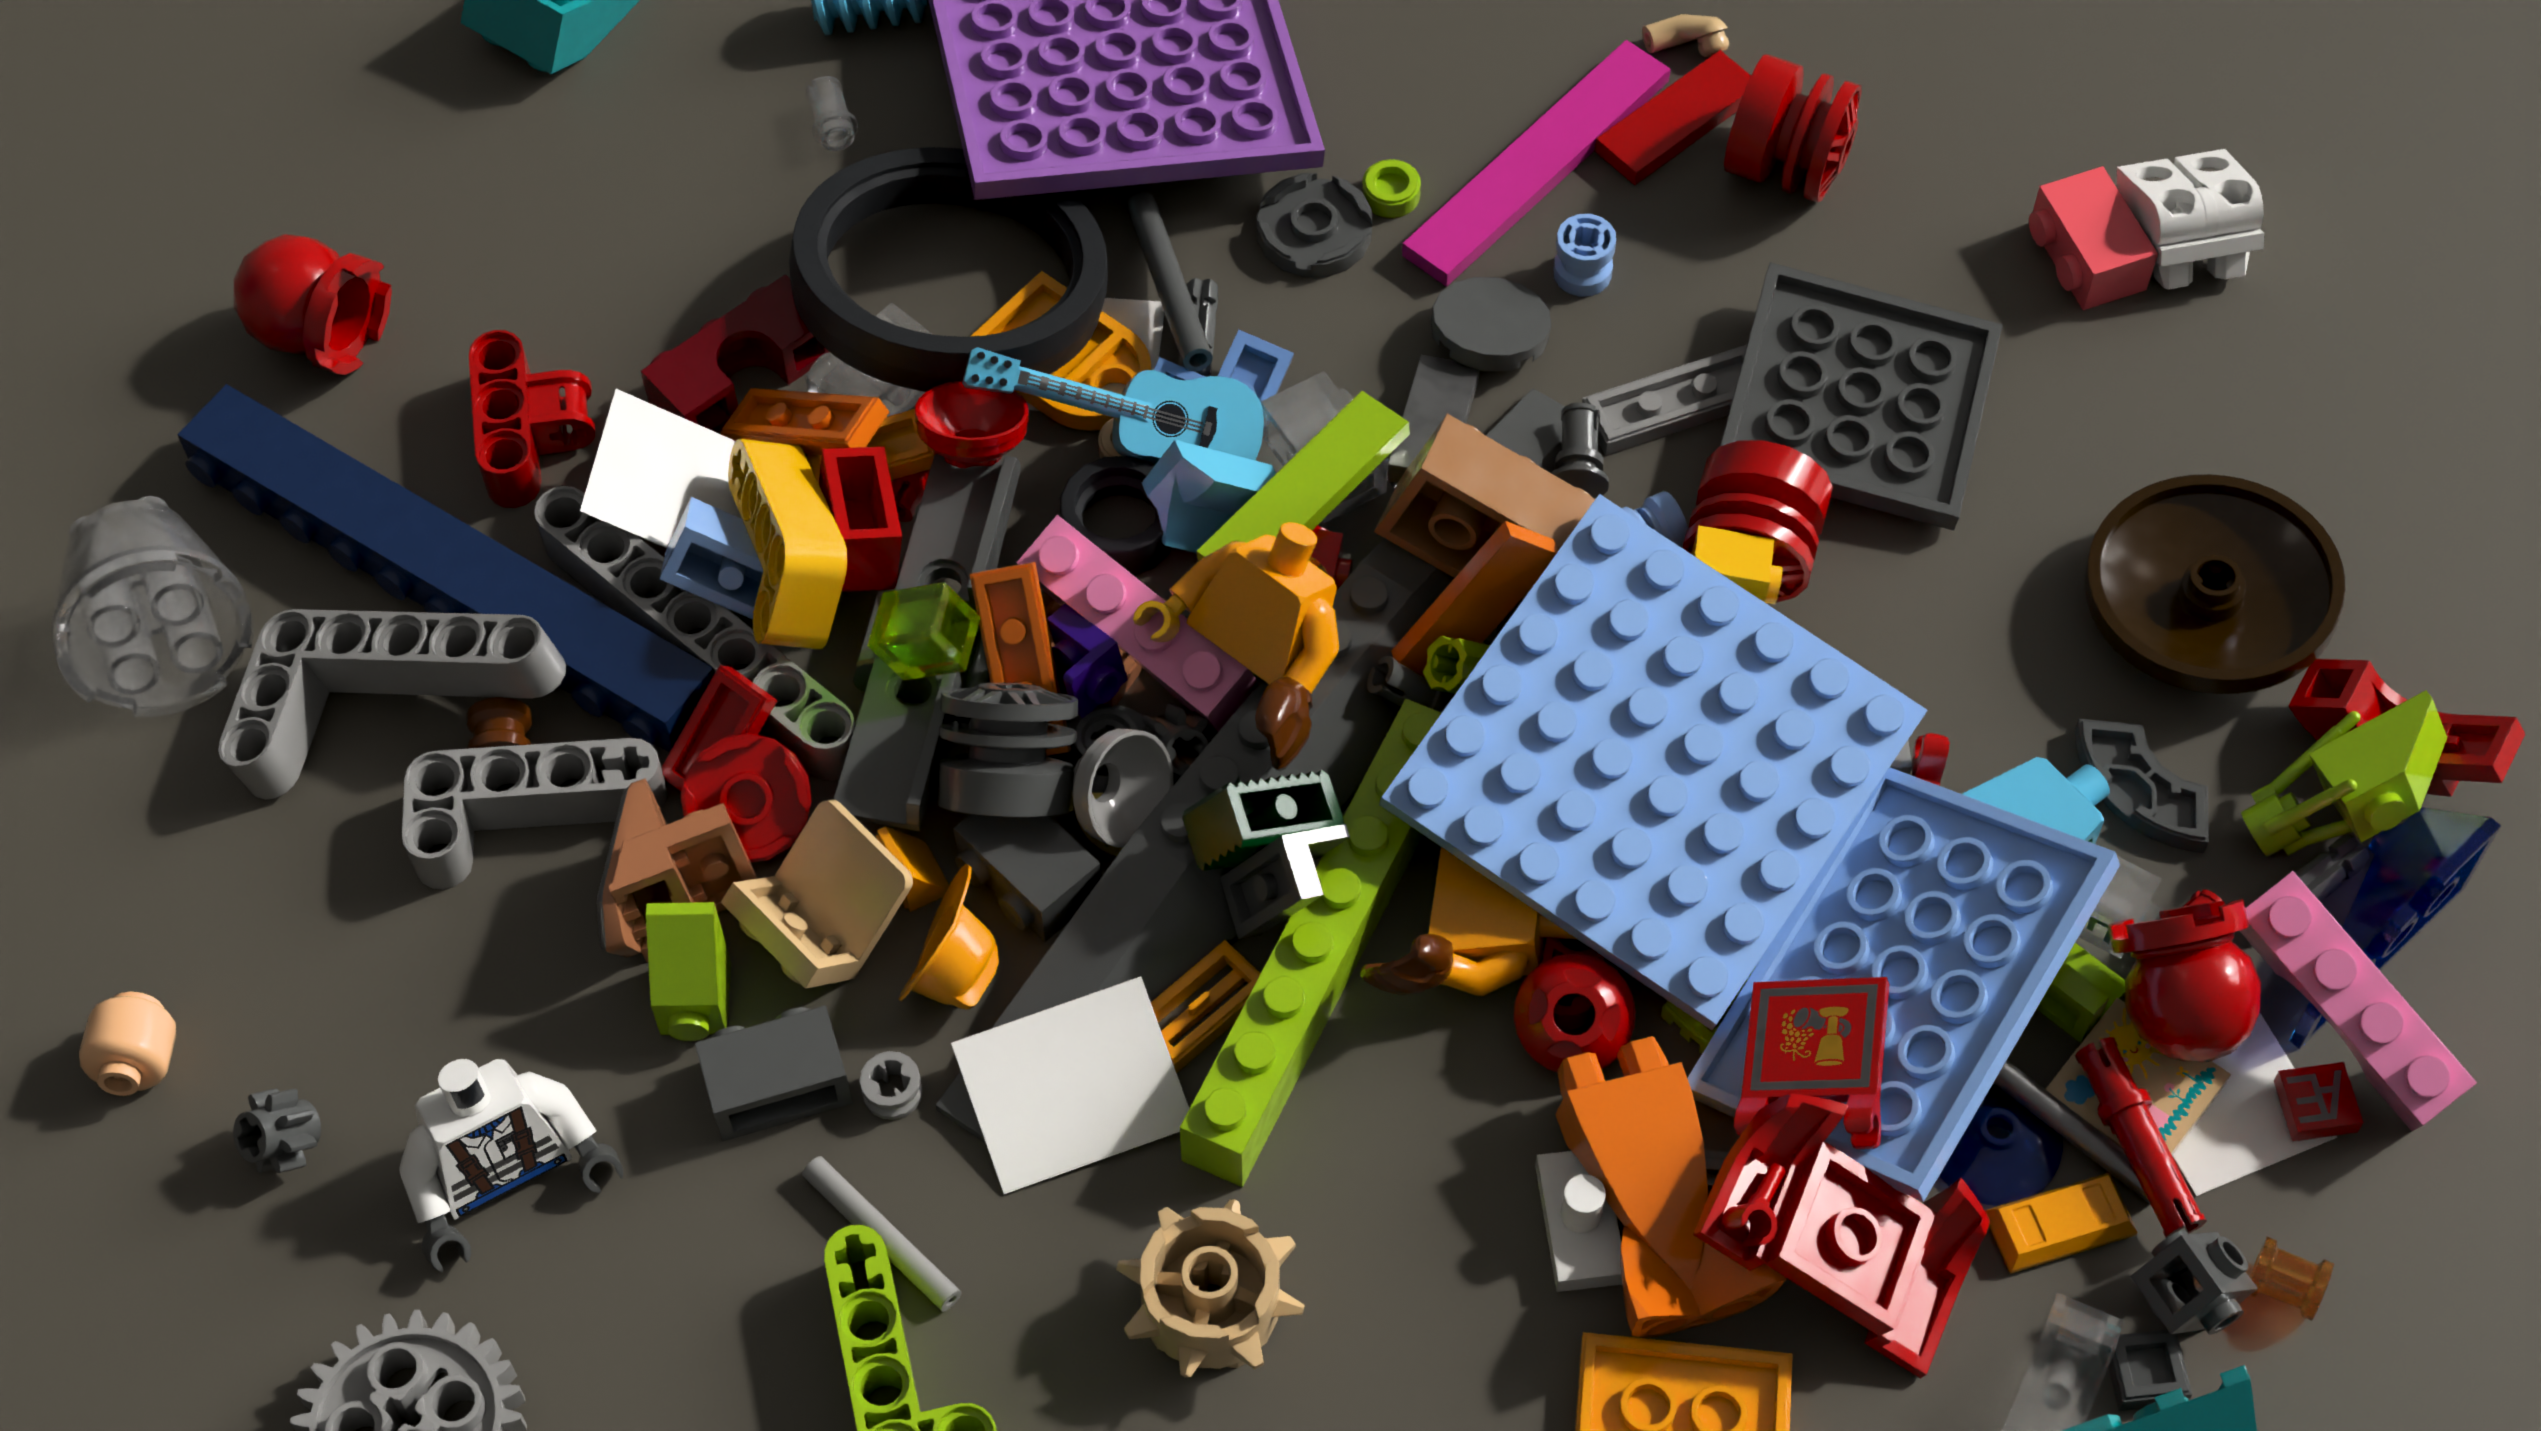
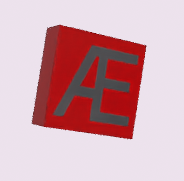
(2318, 1101)

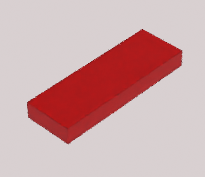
(1674, 118)

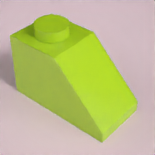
(2389, 760)
(687, 969)

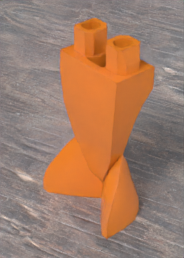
(1650, 1155)

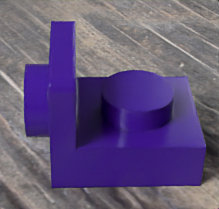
(1088, 657)

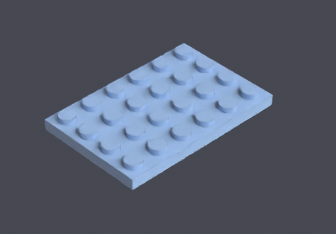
(1966, 925)

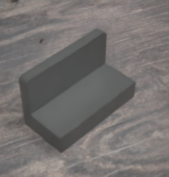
(1278, 880)

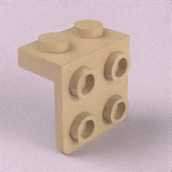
(825, 899)

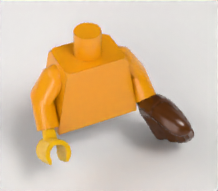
(1271, 616)
(1474, 940)

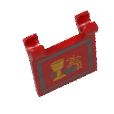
(1819, 1043)

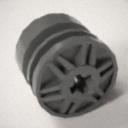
(1007, 750)

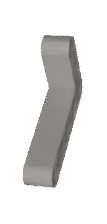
(376, 652)

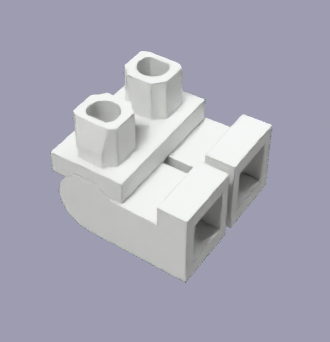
(2195, 214)

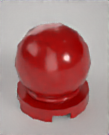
(311, 300)
(2190, 984)

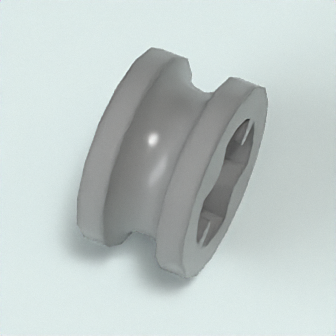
(879, 1068)

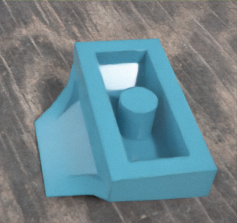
(1200, 491)

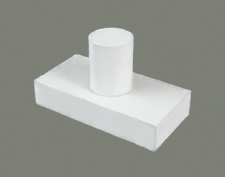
(1578, 1224)

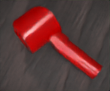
(1757, 1210)

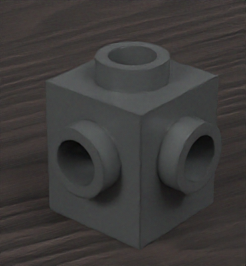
(2195, 1282)

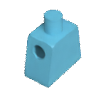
(2047, 797)

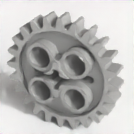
(357, 1395)

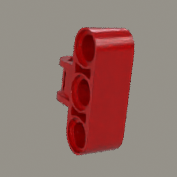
(521, 416)

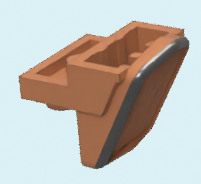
(663, 864)

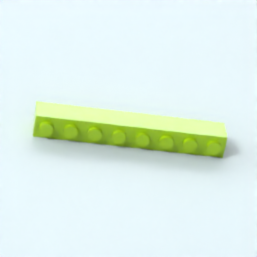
(1306, 971)

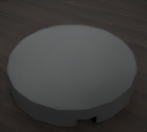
(1314, 225)
(1490, 323)

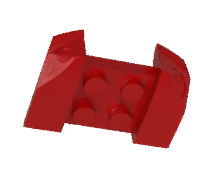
(1848, 1230)

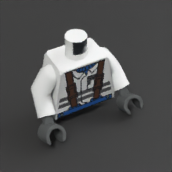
(487, 1137)

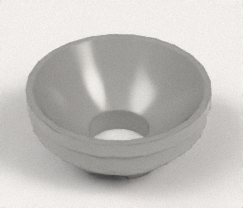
(1137, 782)

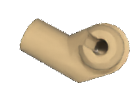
(1686, 28)

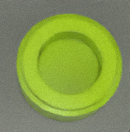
(1391, 188)

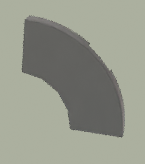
(2141, 788)

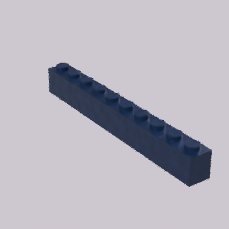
(439, 560)

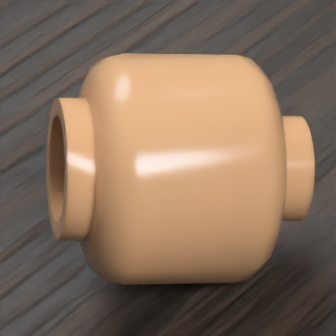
(129, 1041)

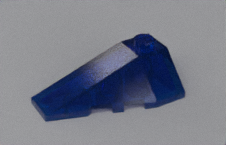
(2407, 885)

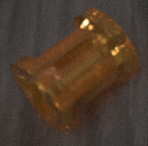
(2290, 1278)

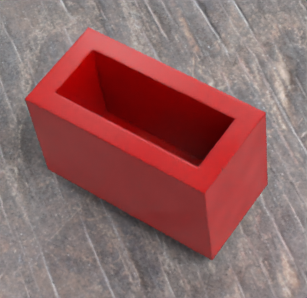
(865, 510)

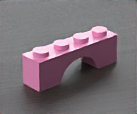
(1108, 595)
(2372, 1018)

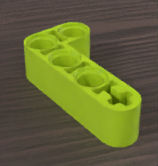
(885, 1358)

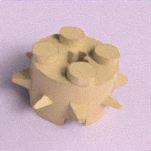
(1176, 1271)

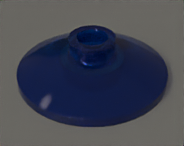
(2008, 1167)

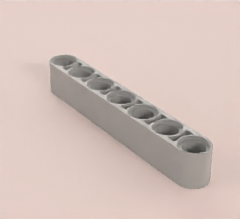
(676, 612)

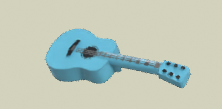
(1149, 411)

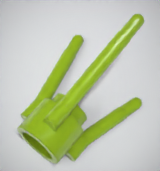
(2279, 820)

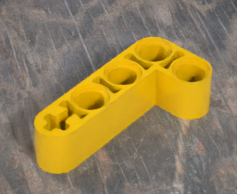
(793, 540)

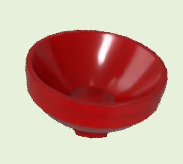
(970, 424)
(1573, 975)

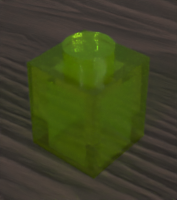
(924, 631)

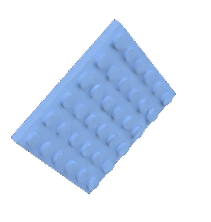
(1654, 760)

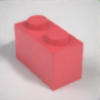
(2092, 238)

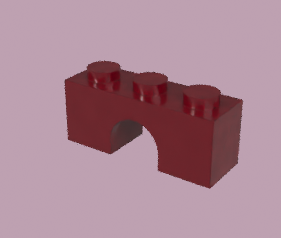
(758, 332)

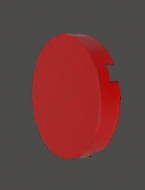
(760, 787)

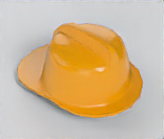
(957, 952)

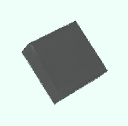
(2147, 1367)

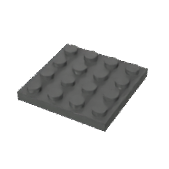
(1868, 390)

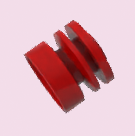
(1792, 128)
(1768, 494)

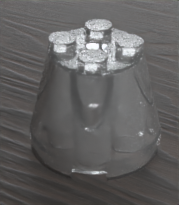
(146, 611)

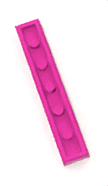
(1534, 163)

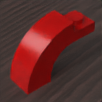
(2476, 745)

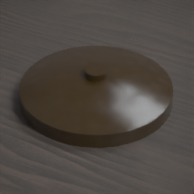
(2215, 584)

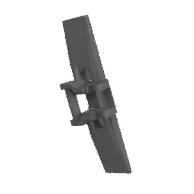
(896, 745)

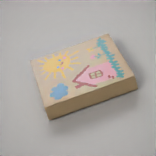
(2177, 1088)

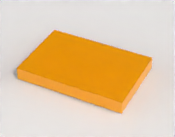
(1680, 1386)

